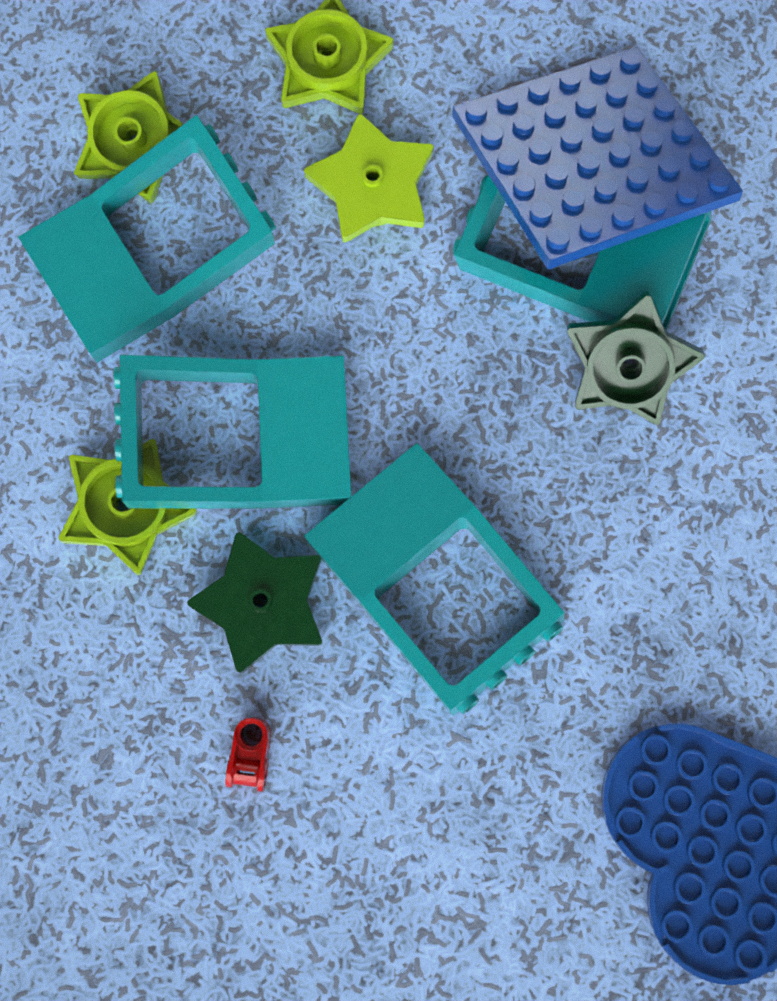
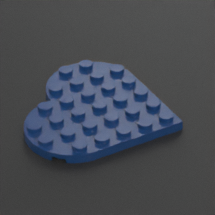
(706, 829)

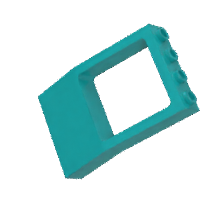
(621, 273)
(96, 274)
(299, 422)
(394, 528)

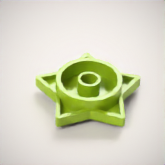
(327, 57)
(114, 120)
(379, 202)
(97, 516)

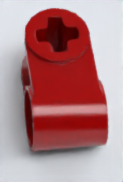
(249, 757)

